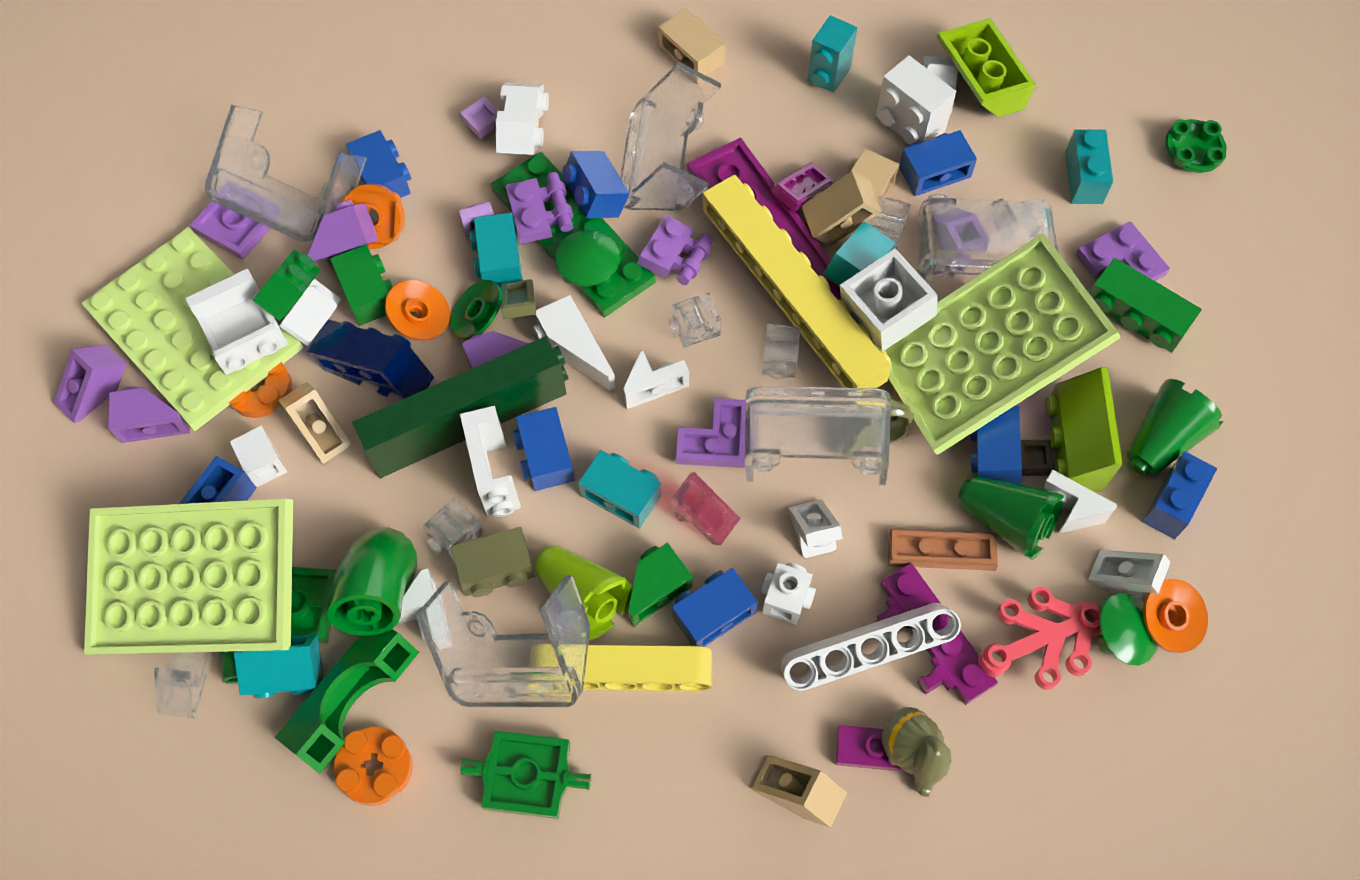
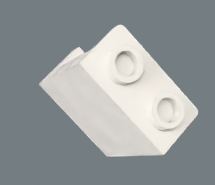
(236, 324)
(482, 435)

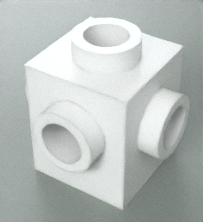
(787, 592)

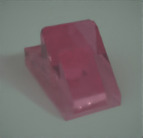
(704, 509)

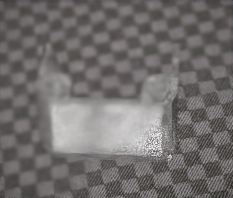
(659, 140)
(242, 185)
(817, 425)
(508, 669)

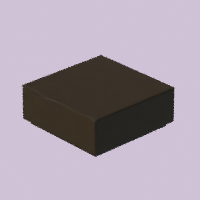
(1036, 457)

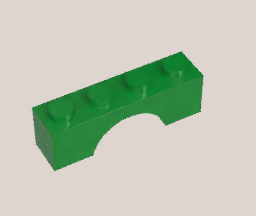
(317, 726)

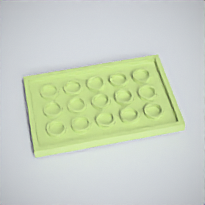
(162, 336)
(997, 343)
(190, 578)

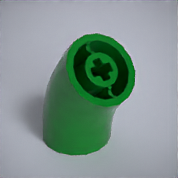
(372, 582)

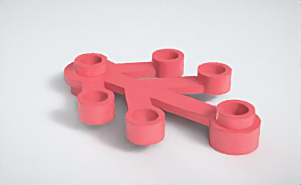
(1048, 635)

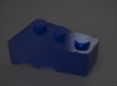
(370, 357)

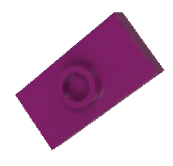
(801, 186)
(862, 748)

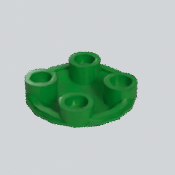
(1196, 145)
(587, 258)
(1124, 630)

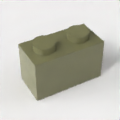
(493, 562)

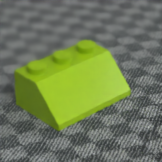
(989, 66)
(1085, 429)

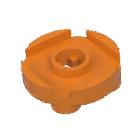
(387, 206)
(262, 402)
(385, 783)

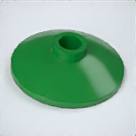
(476, 309)

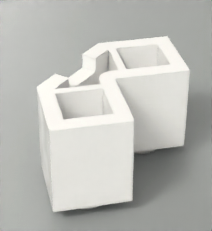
(519, 120)

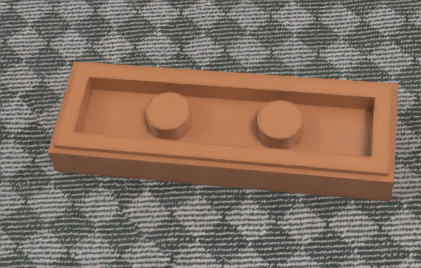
(942, 549)

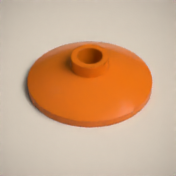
(420, 299)
(1186, 619)

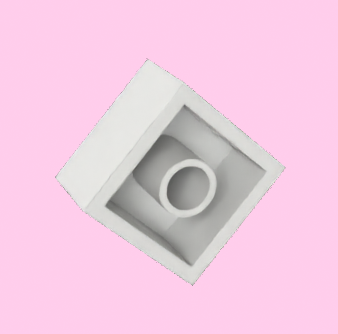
(914, 102)
(889, 299)

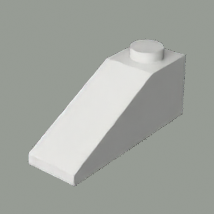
(568, 330)

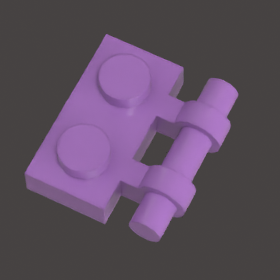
(529, 211)
(668, 243)

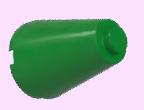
(1172, 426)
(1013, 511)

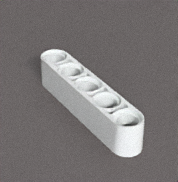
(887, 650)

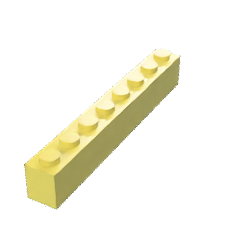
(795, 286)

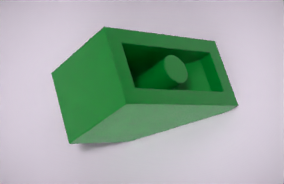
(657, 582)

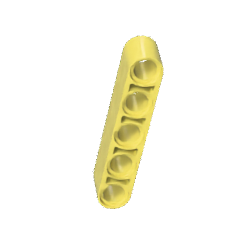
(648, 668)

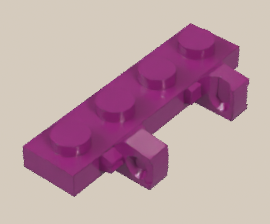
(953, 661)

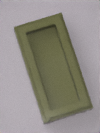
(518, 299)

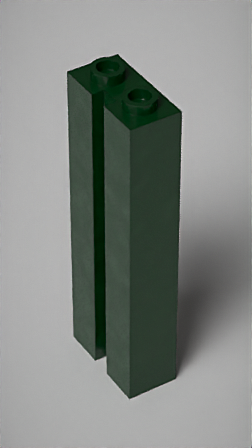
(432, 418)

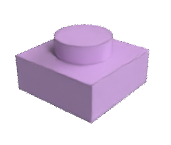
(480, 117)
(467, 215)

